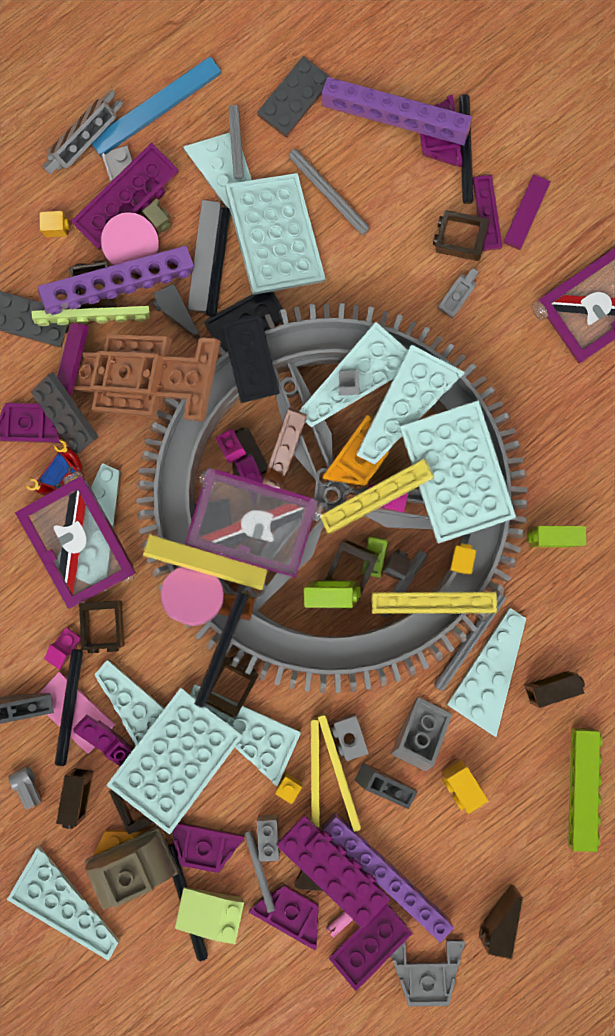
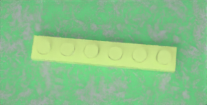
(100, 315)

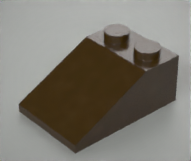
(501, 924)

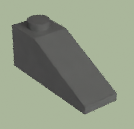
(174, 309)
(397, 565)
(24, 706)
(385, 786)

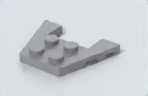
(429, 981)

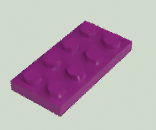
(370, 947)

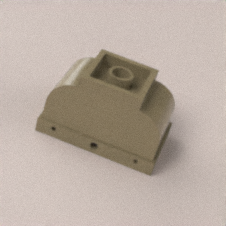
(131, 868)

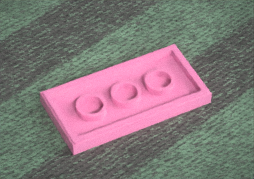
(83, 706)

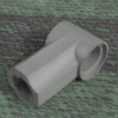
(23, 783)

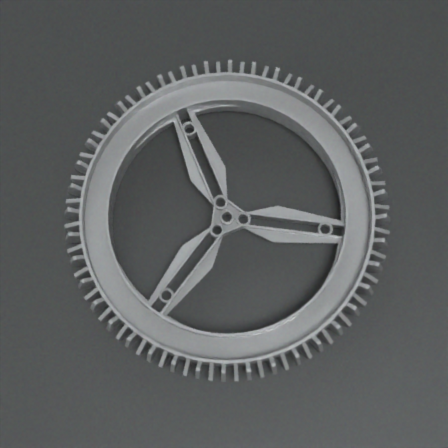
(173, 501)

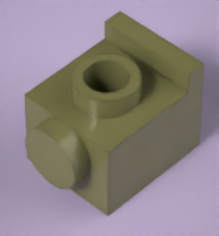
(157, 217)

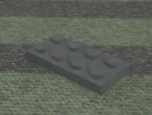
(293, 97)
(18, 321)
(64, 413)

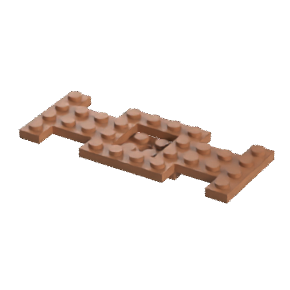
(149, 374)

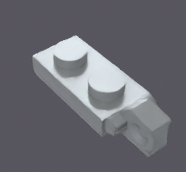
(458, 294)

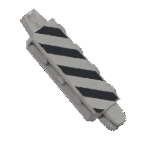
(82, 133)

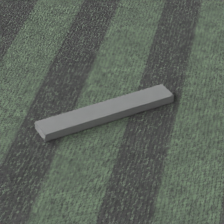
(204, 256)

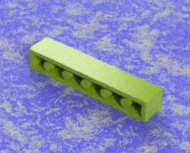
(584, 790)

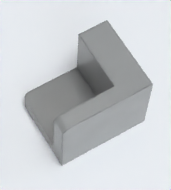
(349, 382)

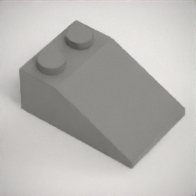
(422, 735)

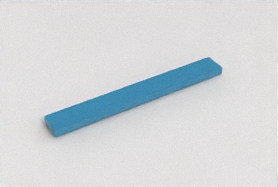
(156, 106)

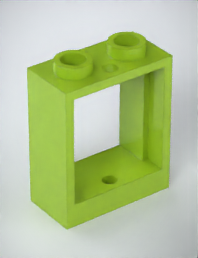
(557, 536)
(331, 594)

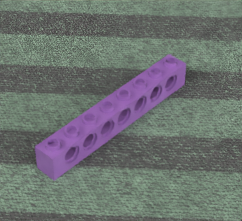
(396, 111)
(105, 276)
(389, 878)

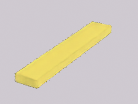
(377, 496)
(205, 562)
(434, 602)
(315, 771)
(339, 772)

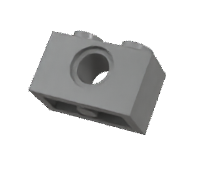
(349, 749)
(267, 838)

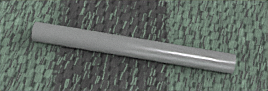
(259, 871)

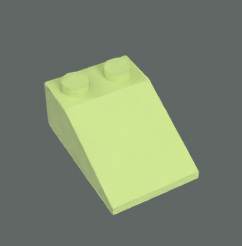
(210, 915)

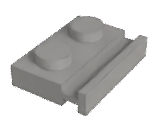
(117, 161)

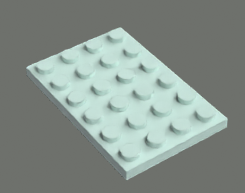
(274, 233)
(468, 478)
(174, 761)

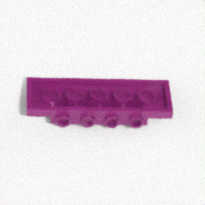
(127, 193)
(333, 871)

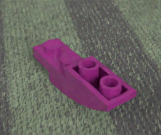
(104, 739)

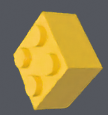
(466, 789)

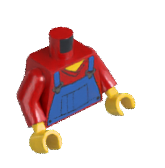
(59, 468)

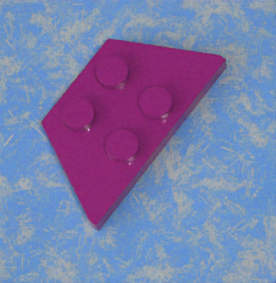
(442, 149)
(26, 424)
(204, 847)
(293, 915)

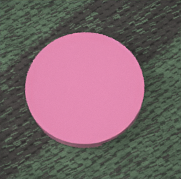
(128, 238)
(191, 596)

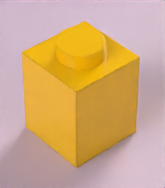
(54, 224)
(463, 559)
(288, 788)

